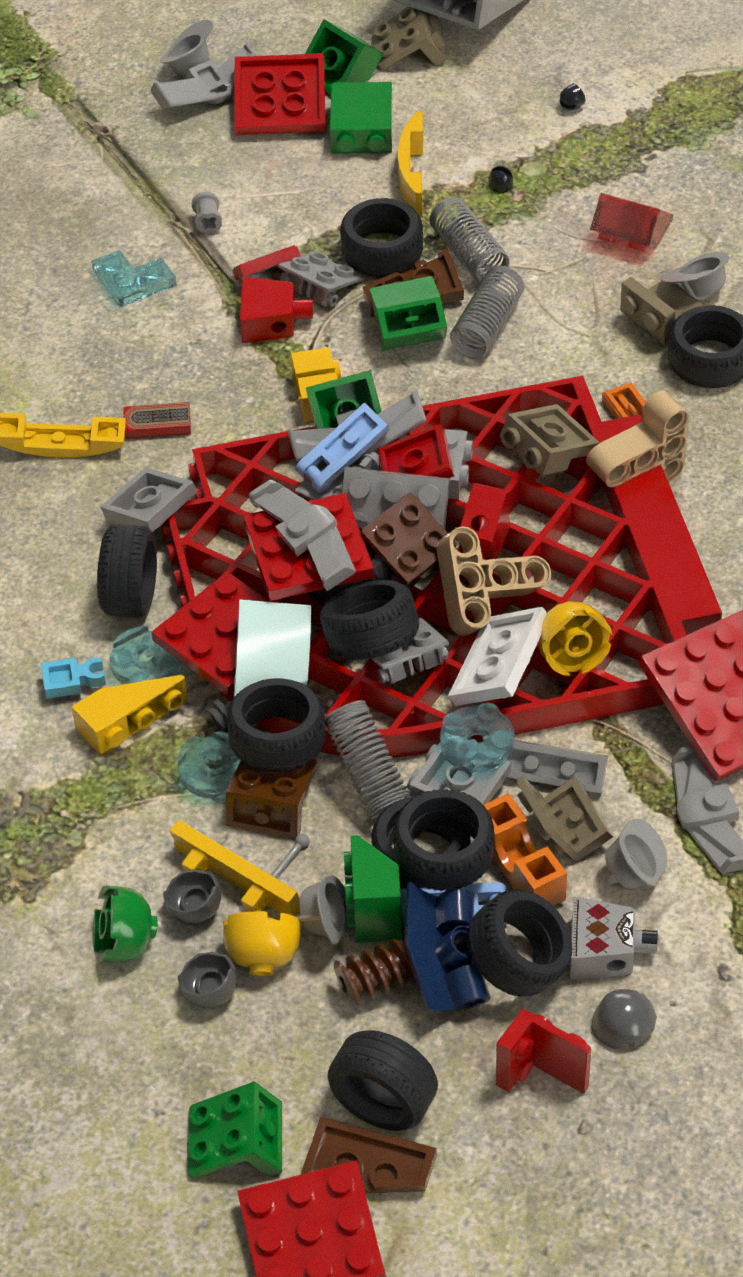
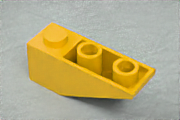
(124, 709)

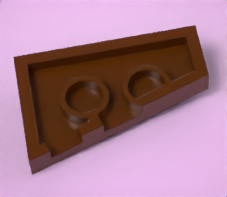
(442, 271)
(384, 1161)

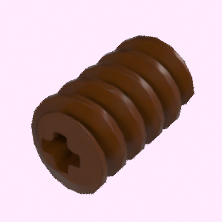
(374, 970)

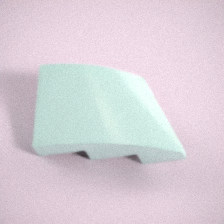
(272, 642)

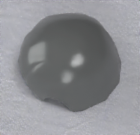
(193, 896)
(208, 979)
(624, 1018)

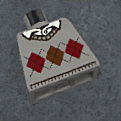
(606, 939)

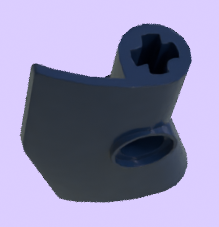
(440, 951)

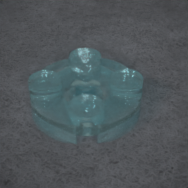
(126, 662)
(477, 720)
(195, 773)

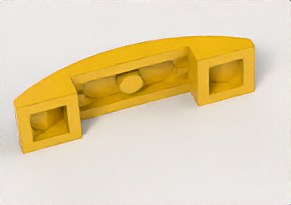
(411, 144)
(61, 440)

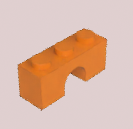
(518, 857)

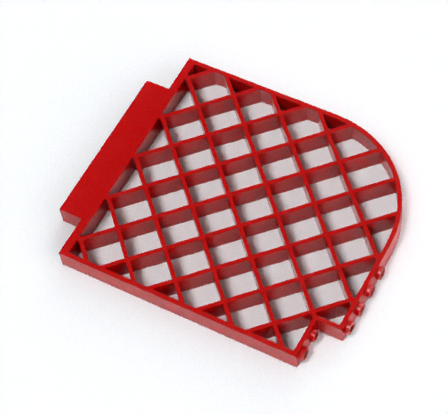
(644, 521)

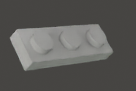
(557, 765)

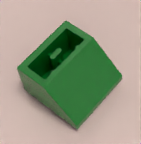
(408, 313)
(372, 893)

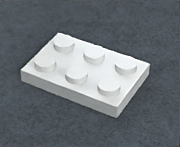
(498, 657)

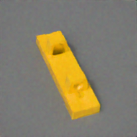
(259, 886)

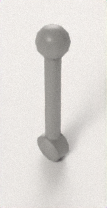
(301, 841)

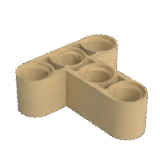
(654, 441)
(480, 579)

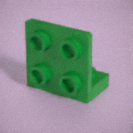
(236, 1129)

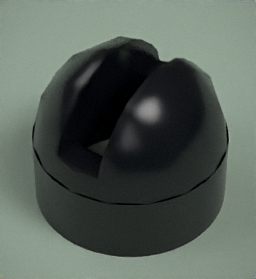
(572, 97)
(500, 179)

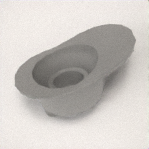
(189, 48)
(701, 275)
(636, 856)
(324, 909)

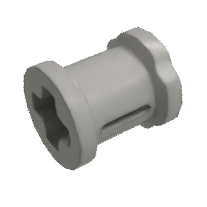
(206, 210)

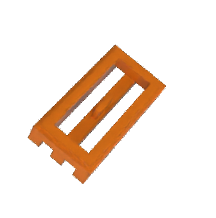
(614, 396)

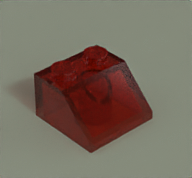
(629, 221)

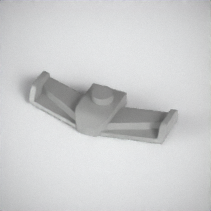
(204, 83)
(400, 418)
(306, 528)
(707, 811)

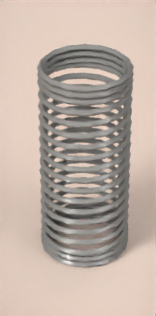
(455, 226)
(492, 305)
(345, 717)

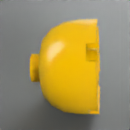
(574, 638)
(261, 941)

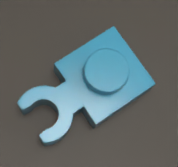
(66, 677)

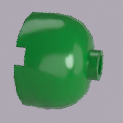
(122, 925)

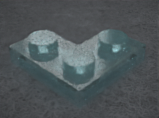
(130, 283)

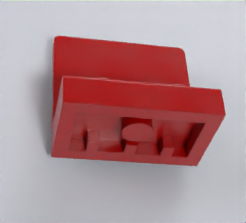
(538, 1043)

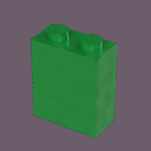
(361, 117)

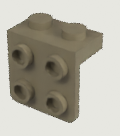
(407, 33)
(655, 307)
(566, 818)

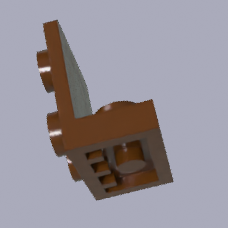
(406, 540)
(268, 799)

